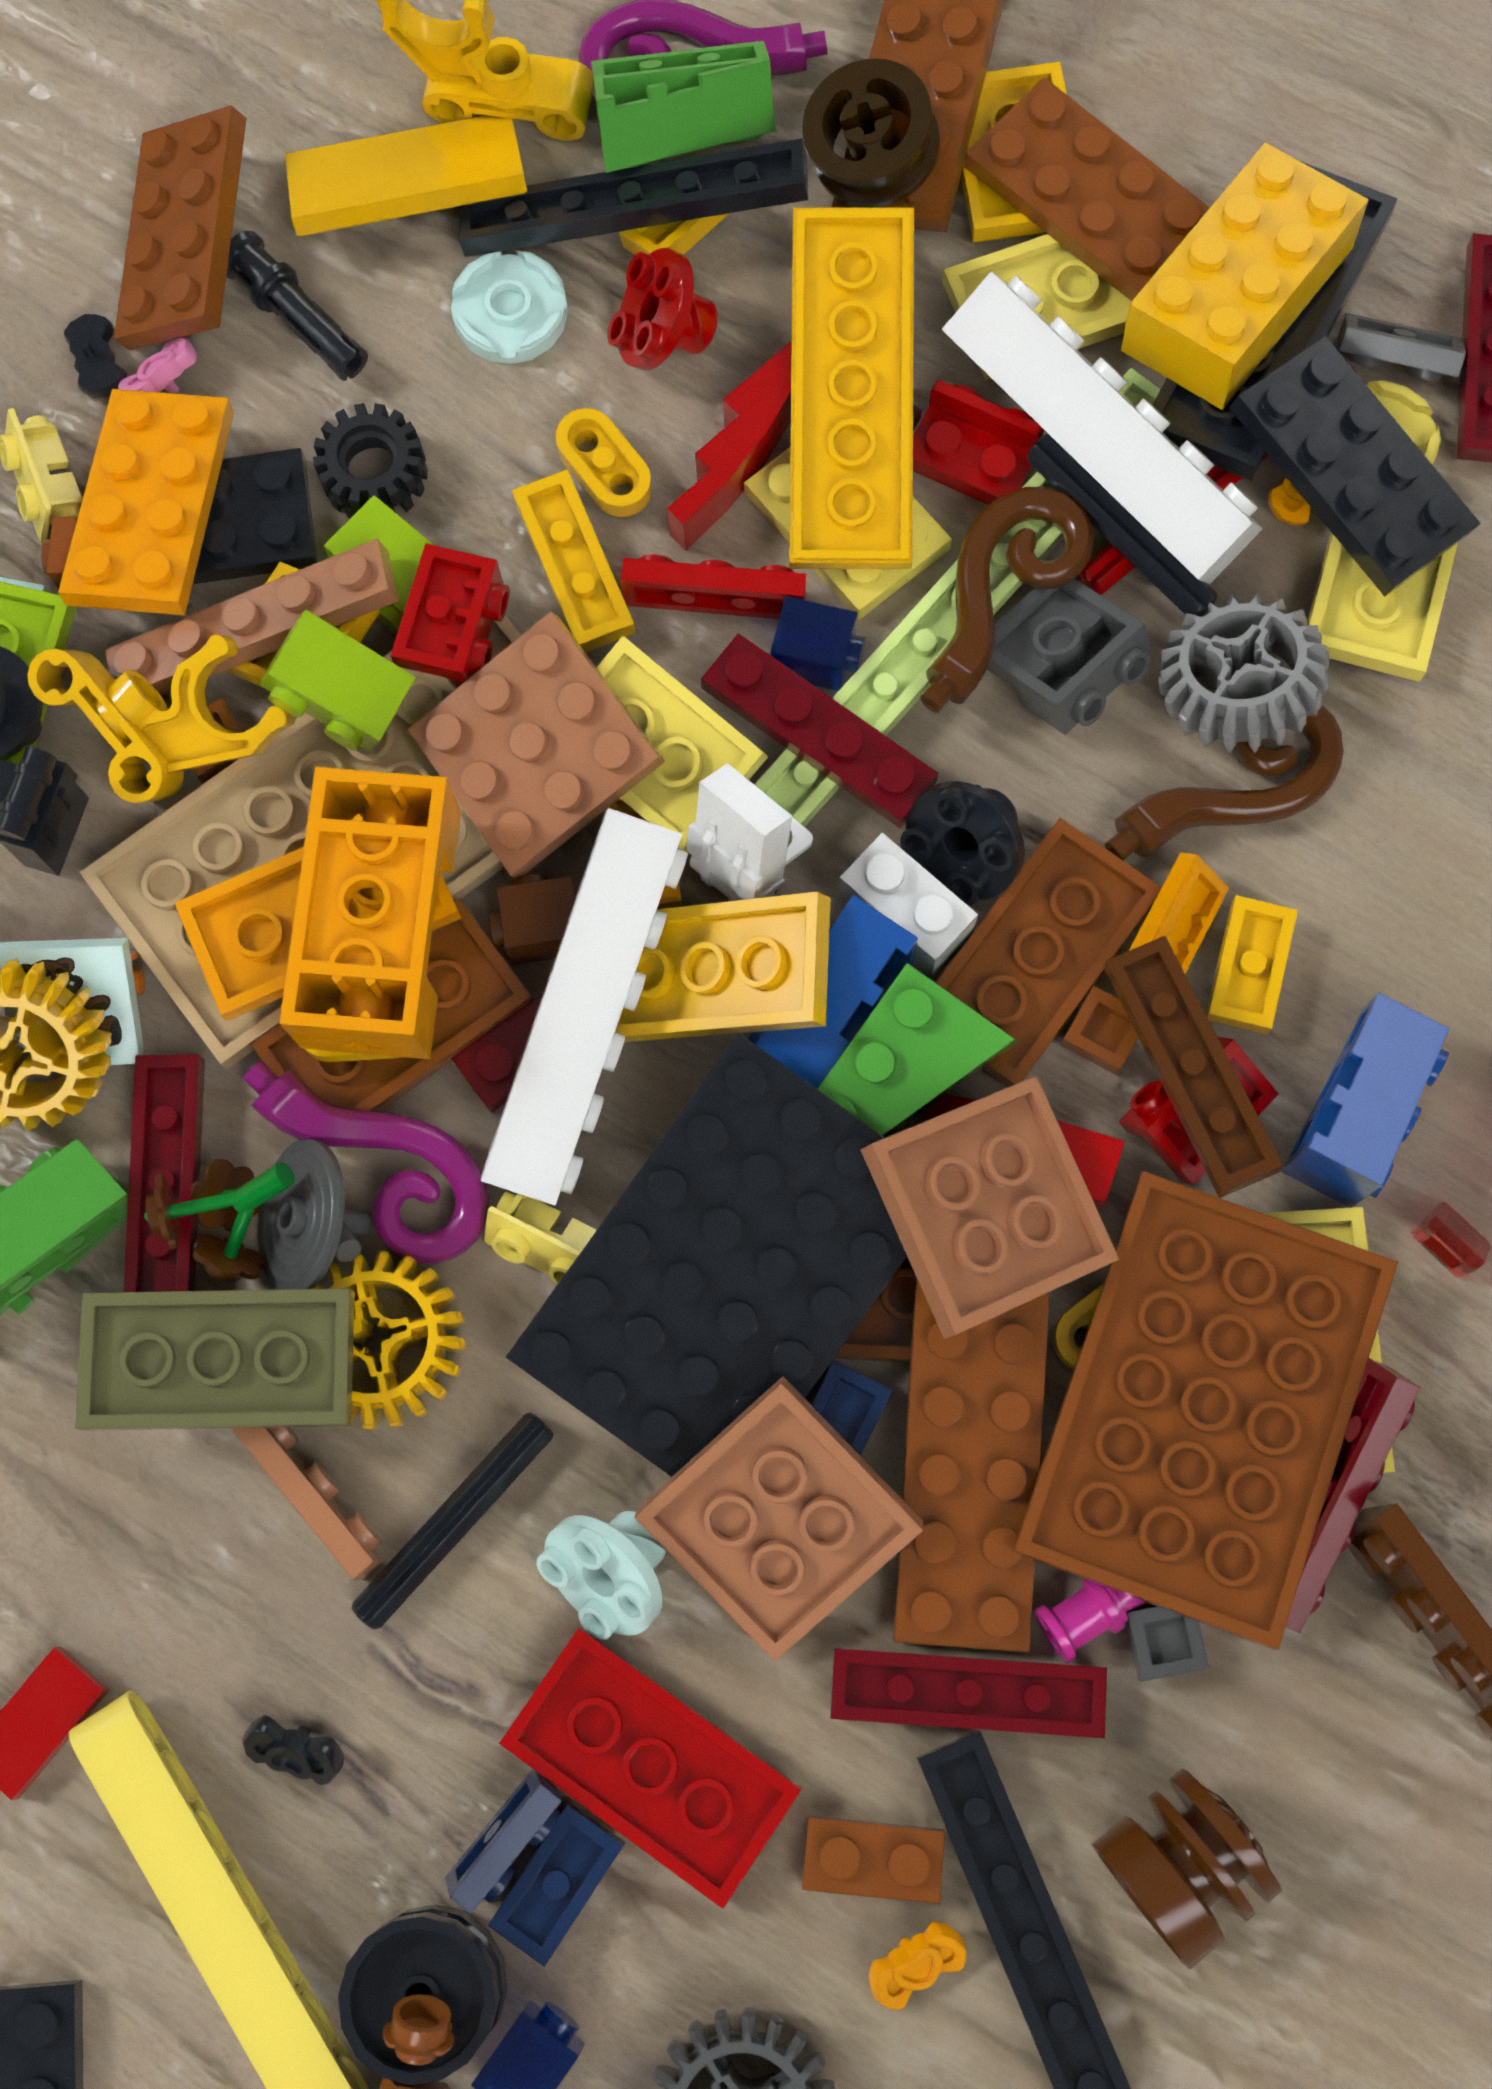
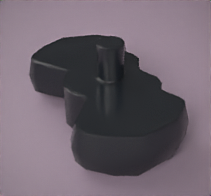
(94, 360)
(293, 1750)

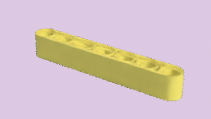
(211, 1900)

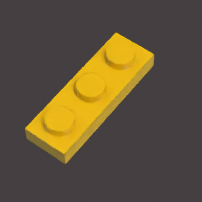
(573, 561)

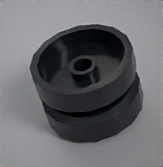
(432, 1948)

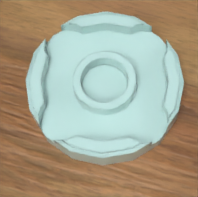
(509, 307)

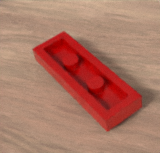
(709, 586)

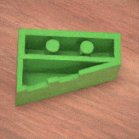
(681, 101)
(911, 1053)
(54, 1219)

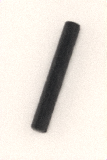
(1121, 528)
(452, 1521)

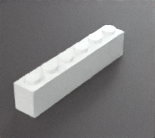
(1102, 428)
(582, 1006)

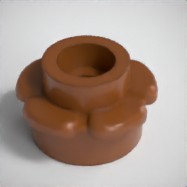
(419, 2029)

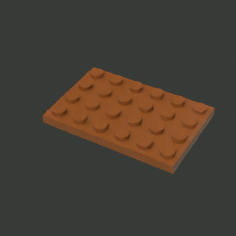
(1207, 1410)

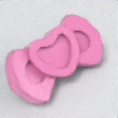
(162, 368)

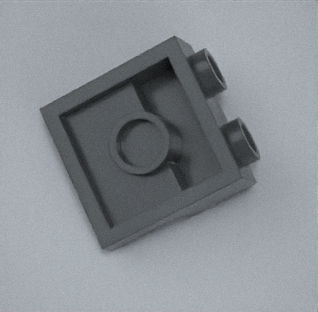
(1068, 653)

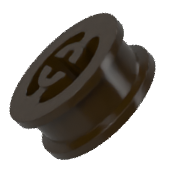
(861, 103)

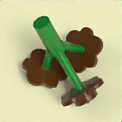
(221, 1199)

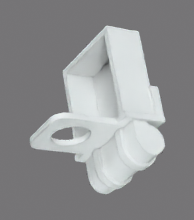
(742, 837)

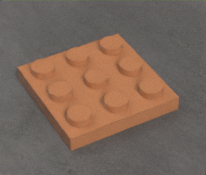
(535, 745)
(989, 1206)
(779, 1519)

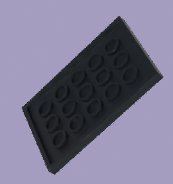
(720, 1264)

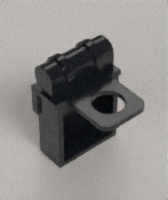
(39, 809)

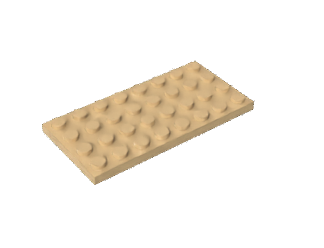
(248, 819)

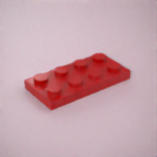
(651, 1767)

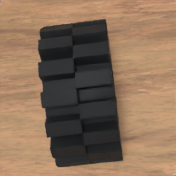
(367, 432)

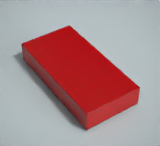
(40, 1718)

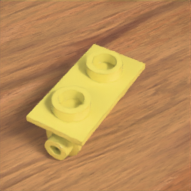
(31, 453)
(523, 1233)

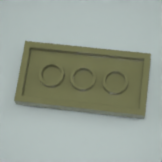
(215, 1359)

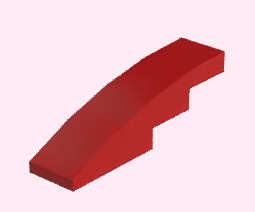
(753, 425)

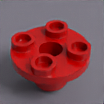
(661, 311)

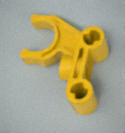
(488, 75)
(140, 724)

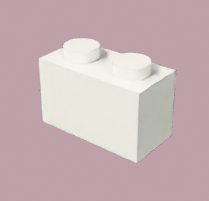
(911, 898)

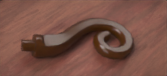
(969, 652)
(1169, 812)

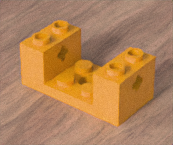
(366, 979)

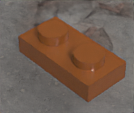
(873, 1859)

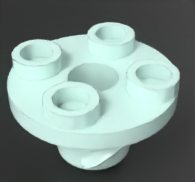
(605, 1572)

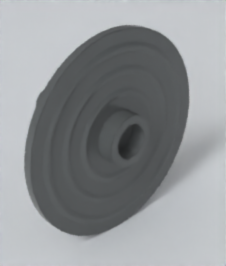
(309, 1220)

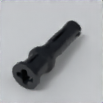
(277, 290)

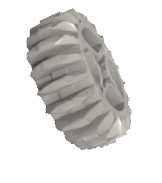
(1253, 690)

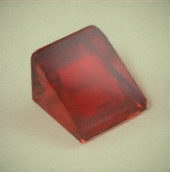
(1452, 1241)

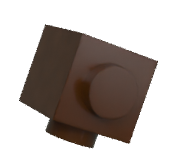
(532, 917)

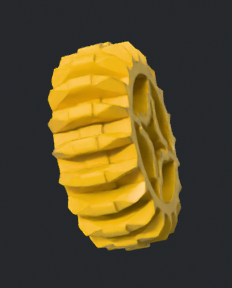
(59, 1039)
(408, 1333)

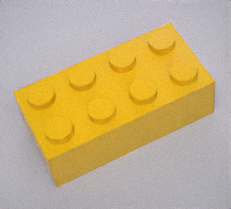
(1243, 275)

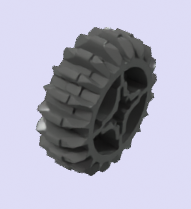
(723, 2075)

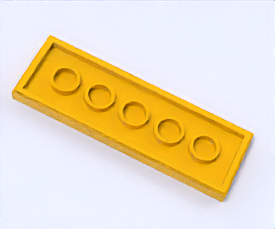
(852, 388)

